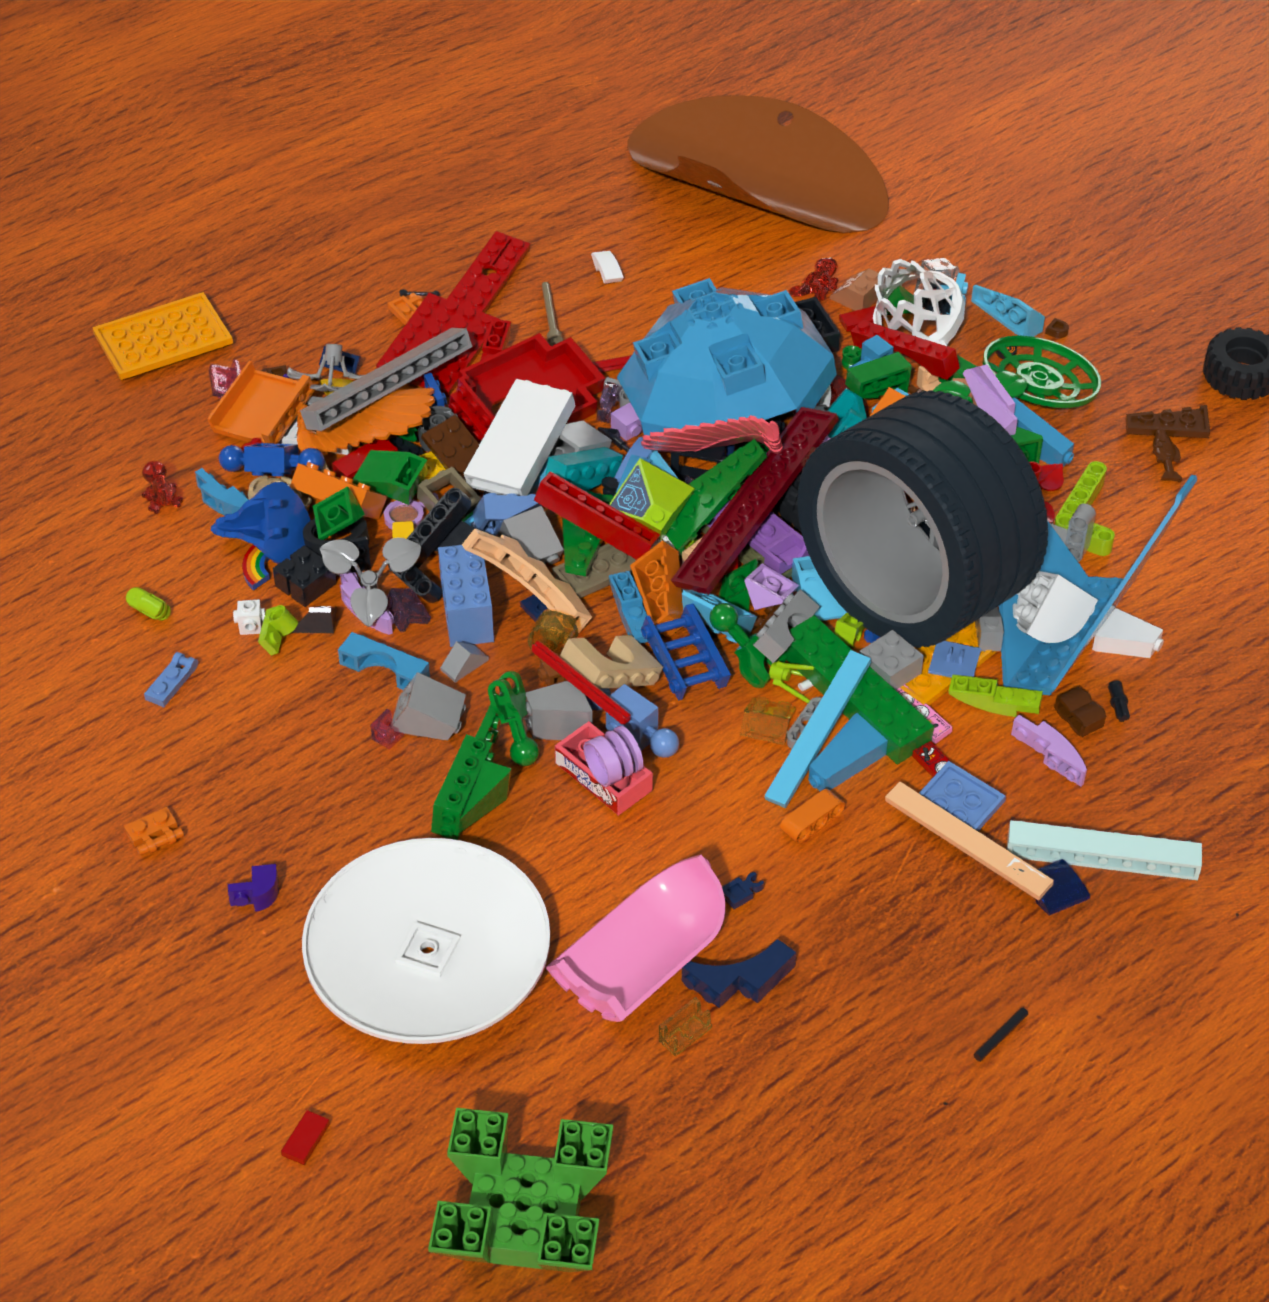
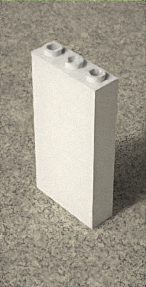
(520, 439)

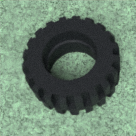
(1234, 378)

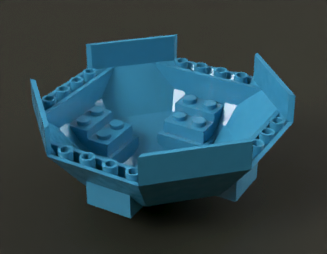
(726, 359)

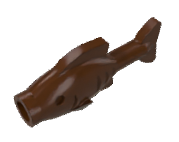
(1166, 453)

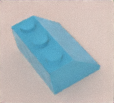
(705, 603)

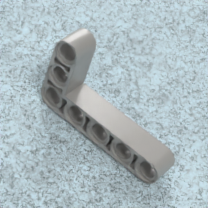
(1079, 531)

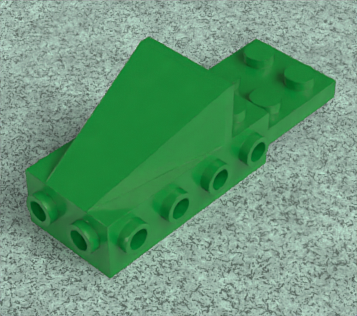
(473, 782)

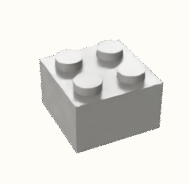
(894, 659)

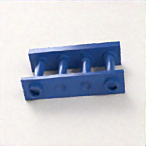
(698, 637)

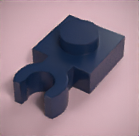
(739, 892)

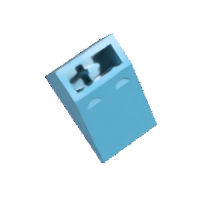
(811, 584)

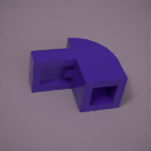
(260, 892)

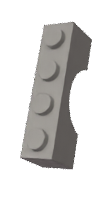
(776, 636)

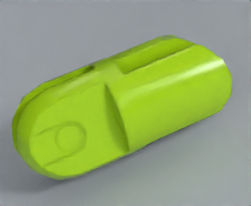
(148, 604)

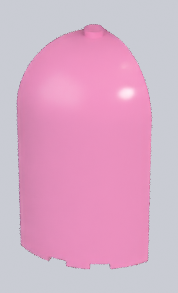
(643, 940)

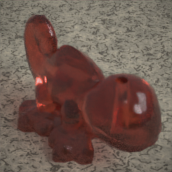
(819, 281)
(160, 492)

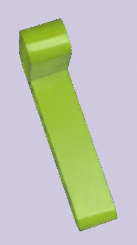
(1085, 493)

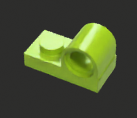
(276, 623)
(849, 630)

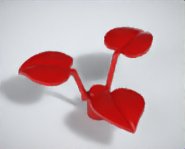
(1050, 479)

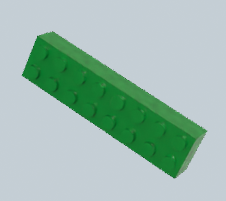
(872, 699)

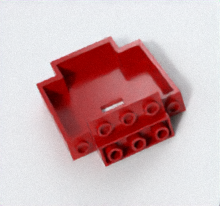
(532, 360)

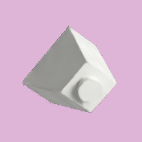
(1128, 636)

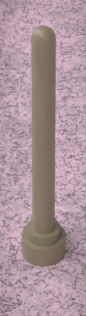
(553, 336)

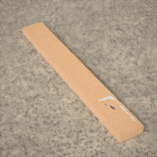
(969, 841)

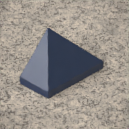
(351, 362)

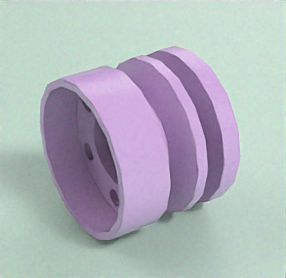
(613, 756)

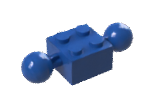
(268, 458)

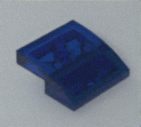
(1066, 888)

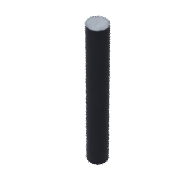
(991, 1043)

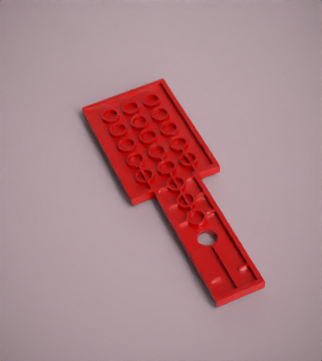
(461, 309)

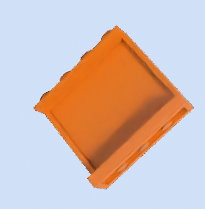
(259, 405)

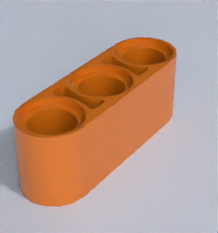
(812, 816)

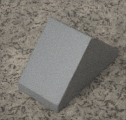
(462, 660)

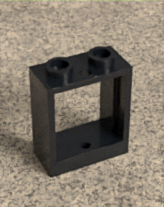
(677, 461)

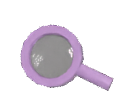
(401, 512)

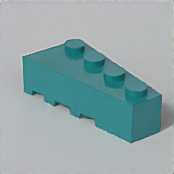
(585, 467)

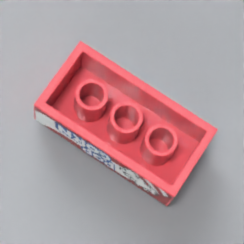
(618, 796)

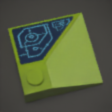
(652, 497)

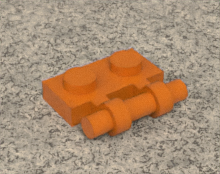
(405, 308)
(149, 827)

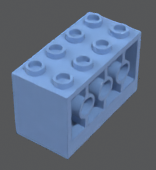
(465, 596)

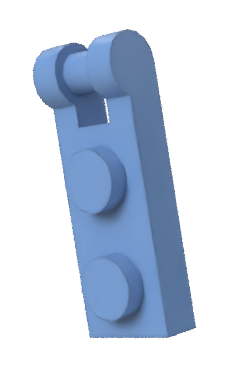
(171, 679)

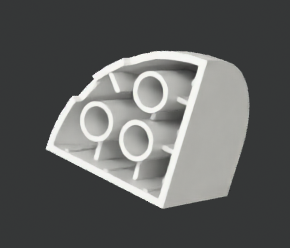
(1052, 608)

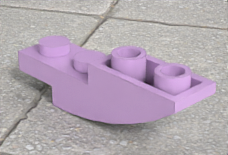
(349, 584)
(1057, 749)

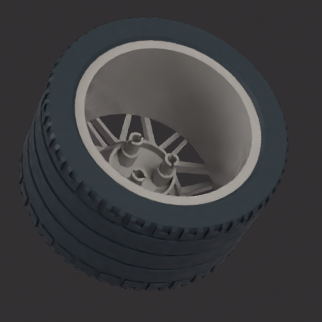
(969, 491)

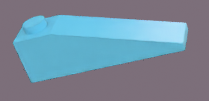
(1009, 311)

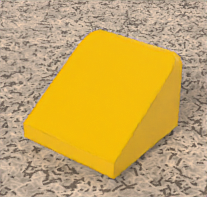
(402, 529)

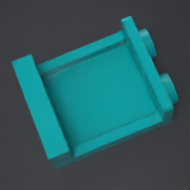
(849, 411)

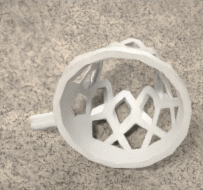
(945, 324)

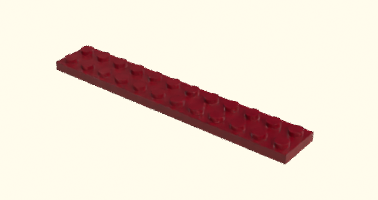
(754, 502)

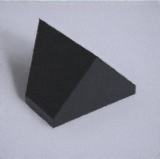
(318, 620)

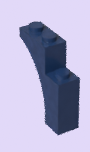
(752, 977)

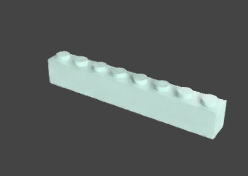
(1105, 850)

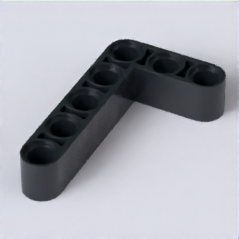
(429, 535)

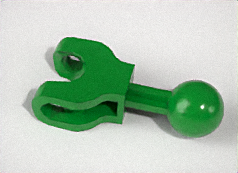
(751, 661)
(512, 708)

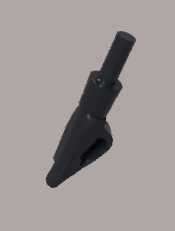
(614, 435)

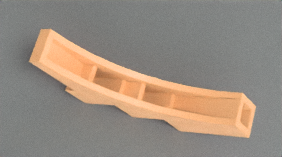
(532, 573)

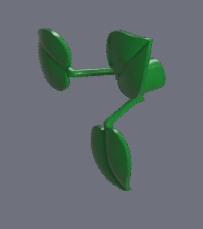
(1012, 382)

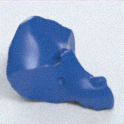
(269, 521)

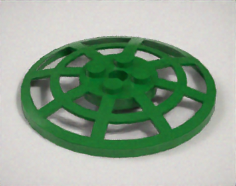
(1041, 378)

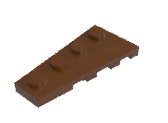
(1179, 423)

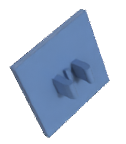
(954, 659)

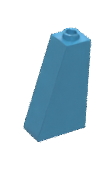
(1055, 446)
(847, 754)

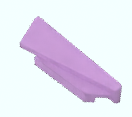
(992, 396)

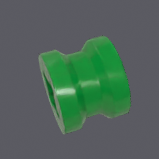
(851, 355)

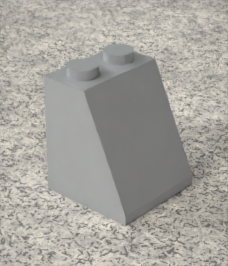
(579, 437)
(534, 535)
(428, 709)
(556, 711)

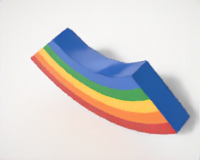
(254, 567)

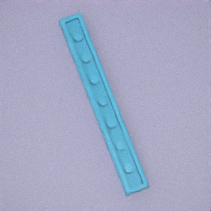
(817, 729)

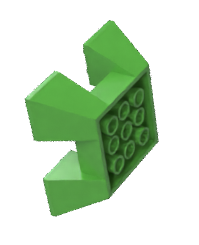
(543, 1186)

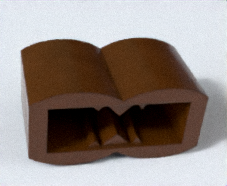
(1080, 711)

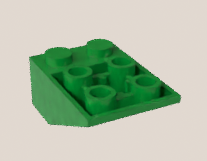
(392, 474)

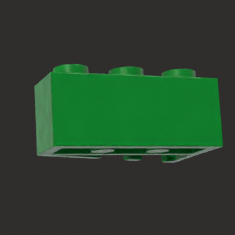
(876, 376)

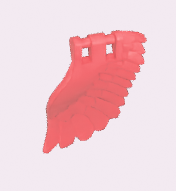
(715, 435)

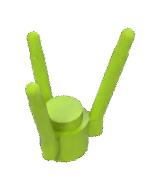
(782, 671)

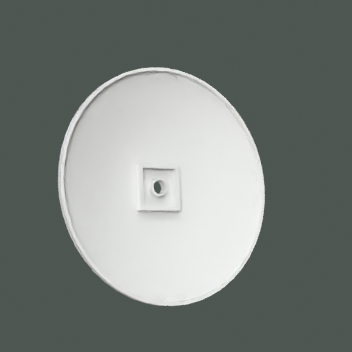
(417, 894)

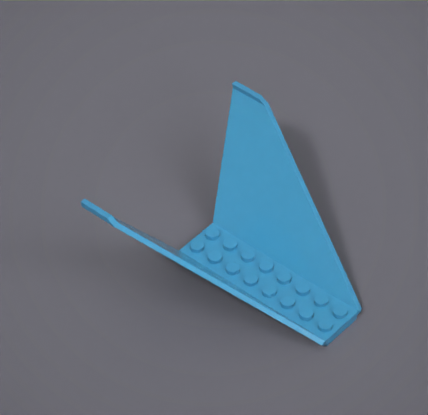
(1043, 665)

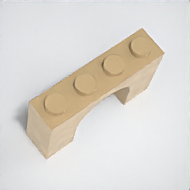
(630, 663)

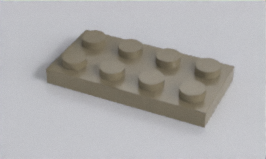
(607, 562)

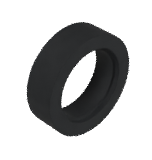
(311, 540)

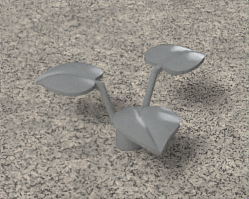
(333, 356)
(369, 602)

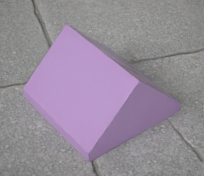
(768, 587)

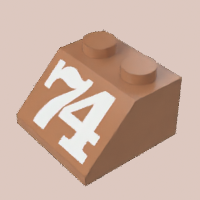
(858, 290)

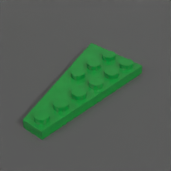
(713, 492)
(579, 545)

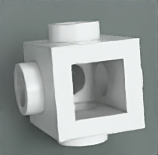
(249, 616)

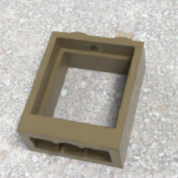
(443, 478)

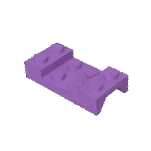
(778, 543)

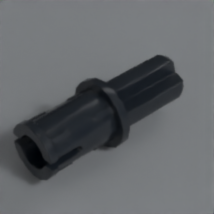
(1119, 700)

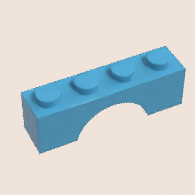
(361, 652)

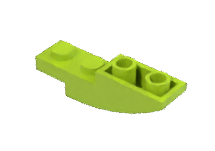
(997, 699)

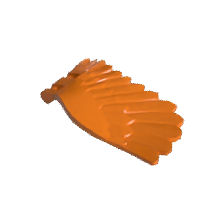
(378, 420)

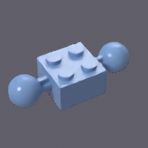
(643, 721)

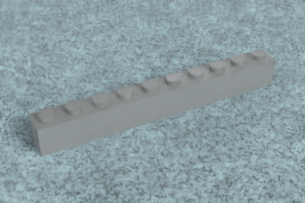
(385, 379)

